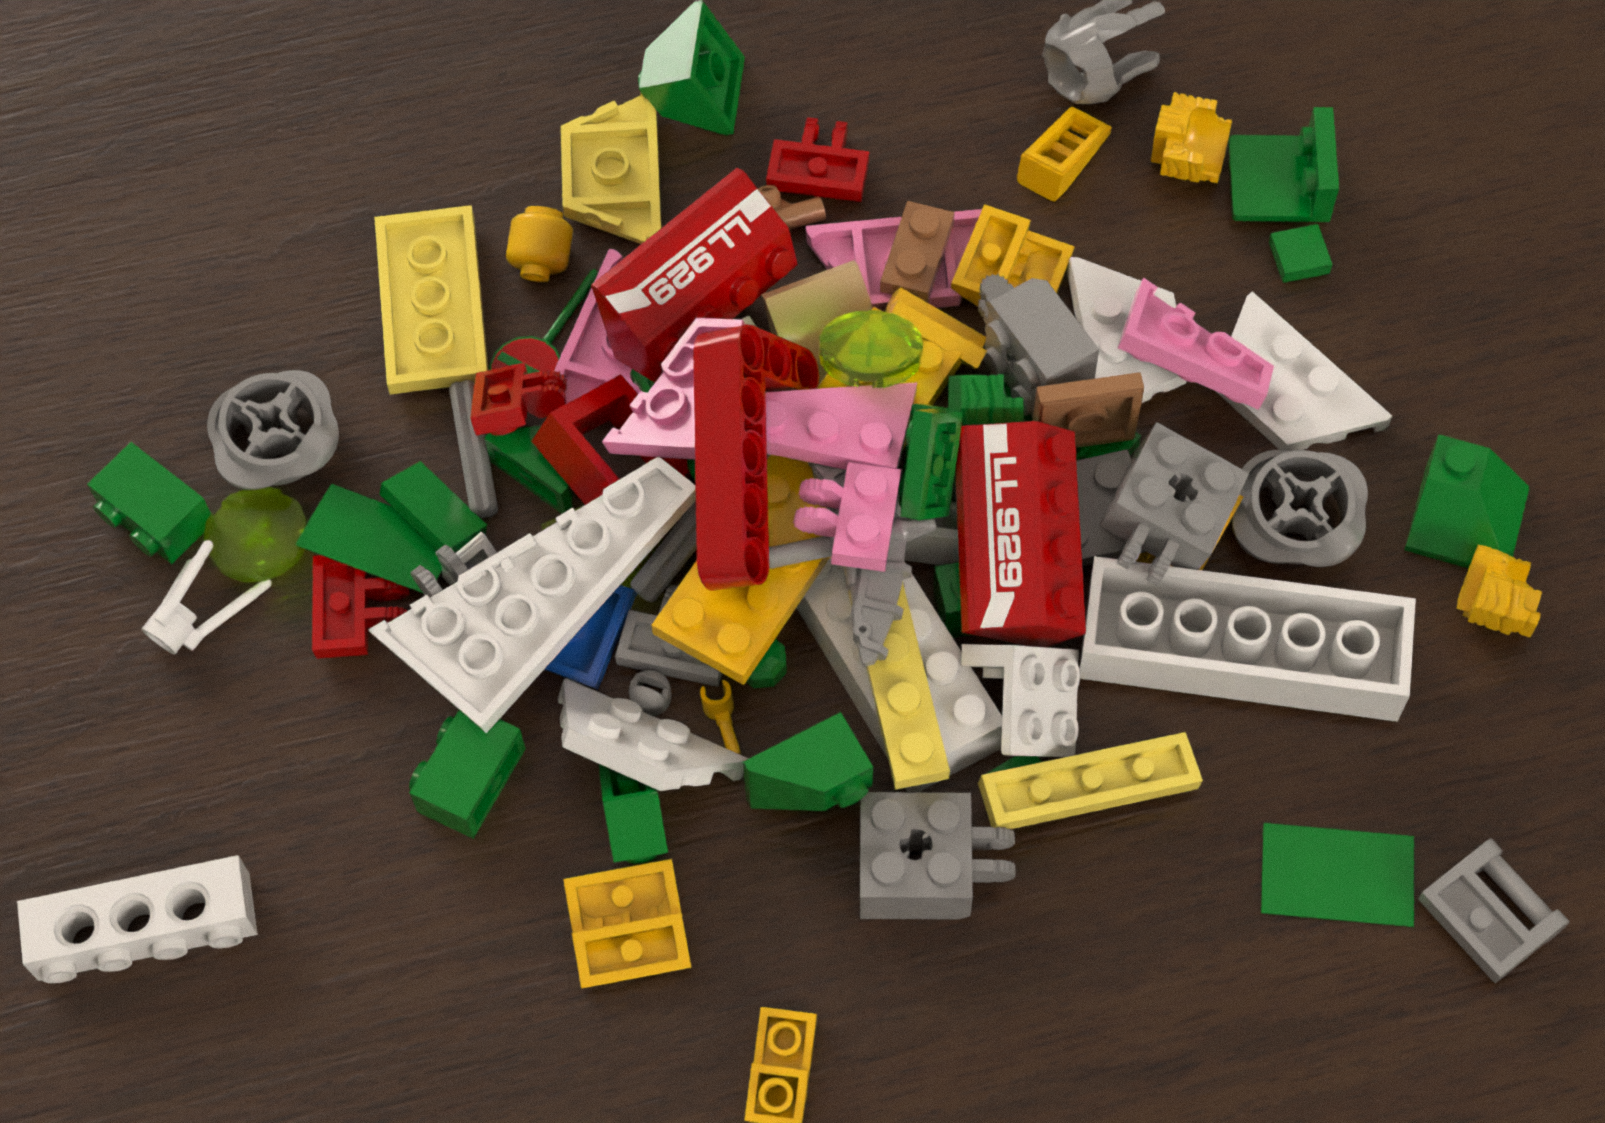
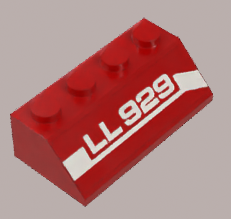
(696, 266)
(1019, 533)

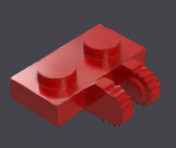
(819, 168)
(509, 392)
(342, 608)

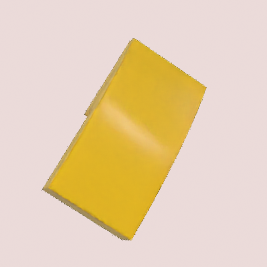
(781, 1066)

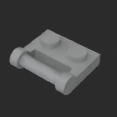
(1481, 919)

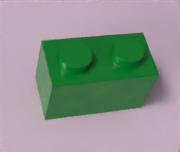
(150, 503)
(465, 772)

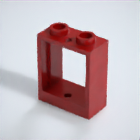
(568, 451)

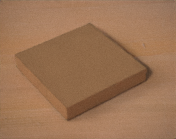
(1095, 408)

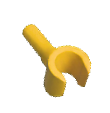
(721, 712)

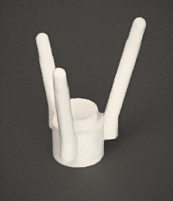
(172, 621)

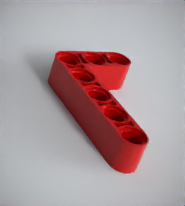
(731, 481)

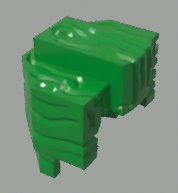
(983, 400)

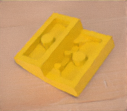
(1008, 248)
(939, 327)
(626, 923)

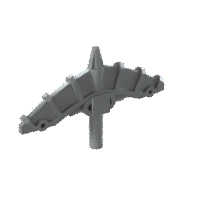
(872, 591)

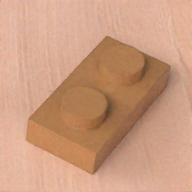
(917, 250)

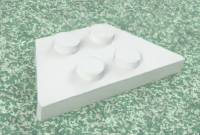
(1102, 307)
(1307, 392)
(639, 744)

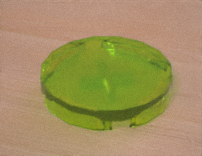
(870, 348)
(256, 534)

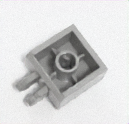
(1033, 338)
(1172, 502)
(943, 878)

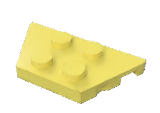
(613, 170)

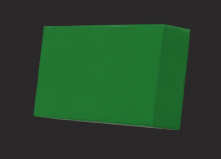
(431, 508)

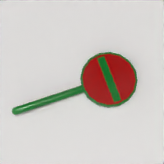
(538, 352)

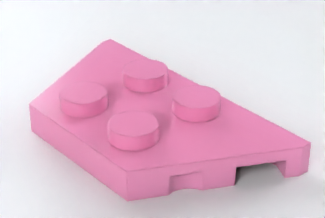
(870, 245)
(588, 353)

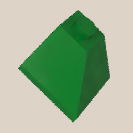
(694, 72)
(1466, 502)
(810, 770)

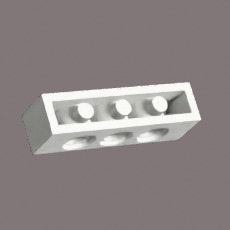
(54, 919)

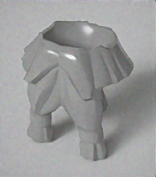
(1080, 43)

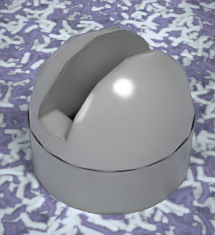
(649, 699)

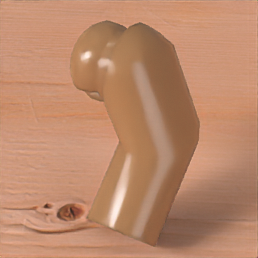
(794, 214)

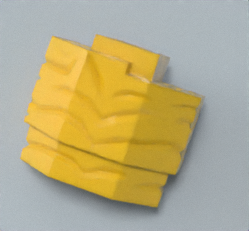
(1190, 139)
(1498, 593)

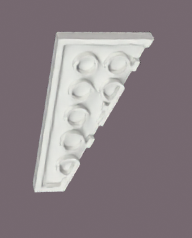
(523, 605)

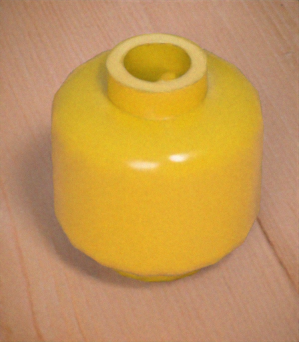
(539, 243)

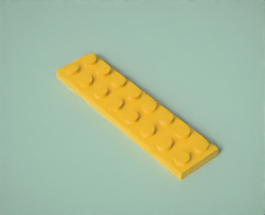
(739, 624)

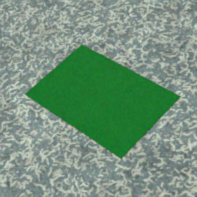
(368, 537)
(1338, 874)

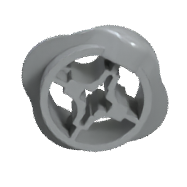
(286, 394)
(1323, 544)

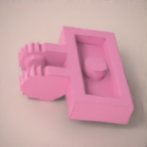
(864, 517)

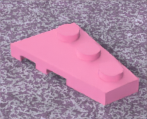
(1178, 344)
(665, 415)
(840, 424)

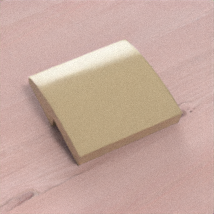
(807, 305)

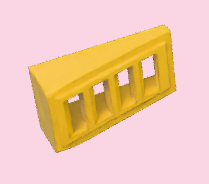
(1069, 153)

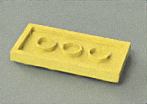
(430, 299)

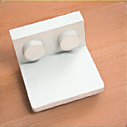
(1036, 696)

